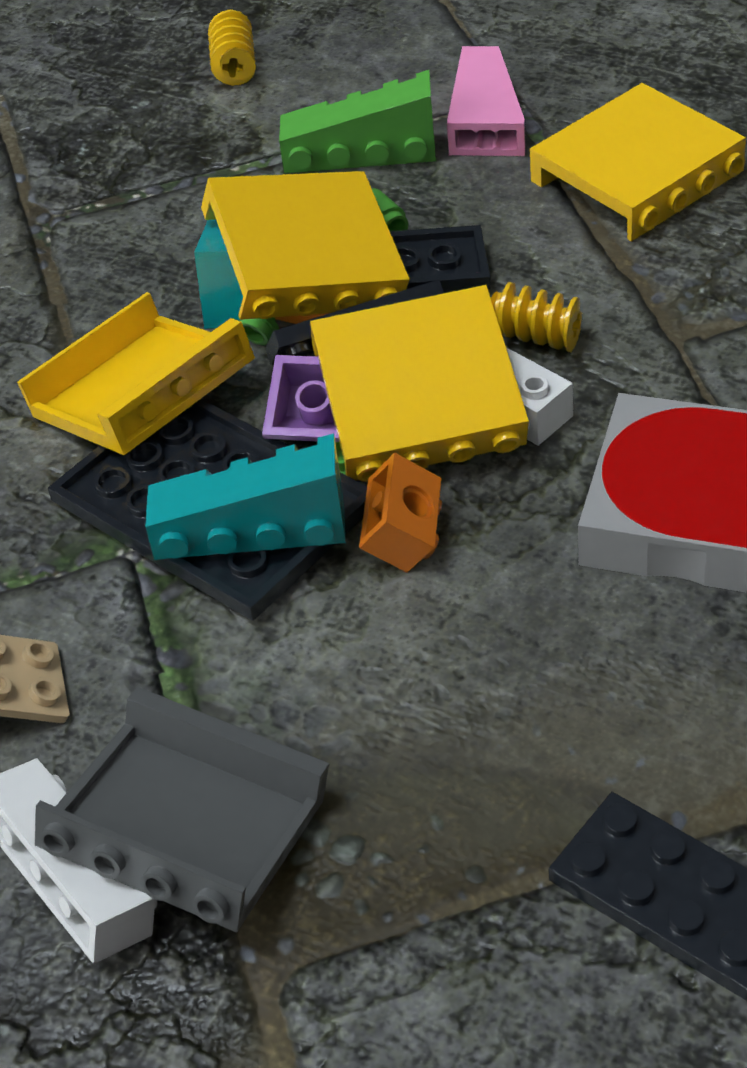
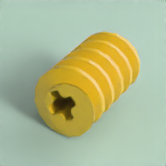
(231, 47)
(538, 318)

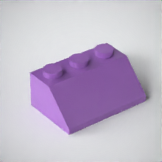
(298, 401)

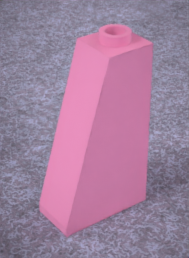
(484, 107)

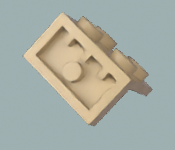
(31, 680)

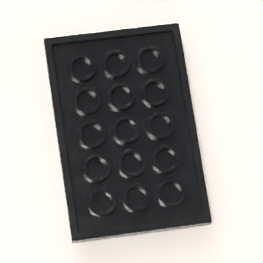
(113, 493)

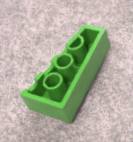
(363, 130)

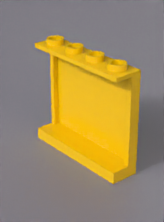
(641, 157)
(304, 242)
(133, 375)
(420, 381)

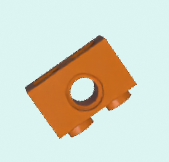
(401, 513)

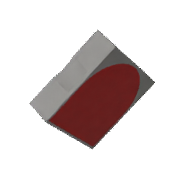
(670, 493)

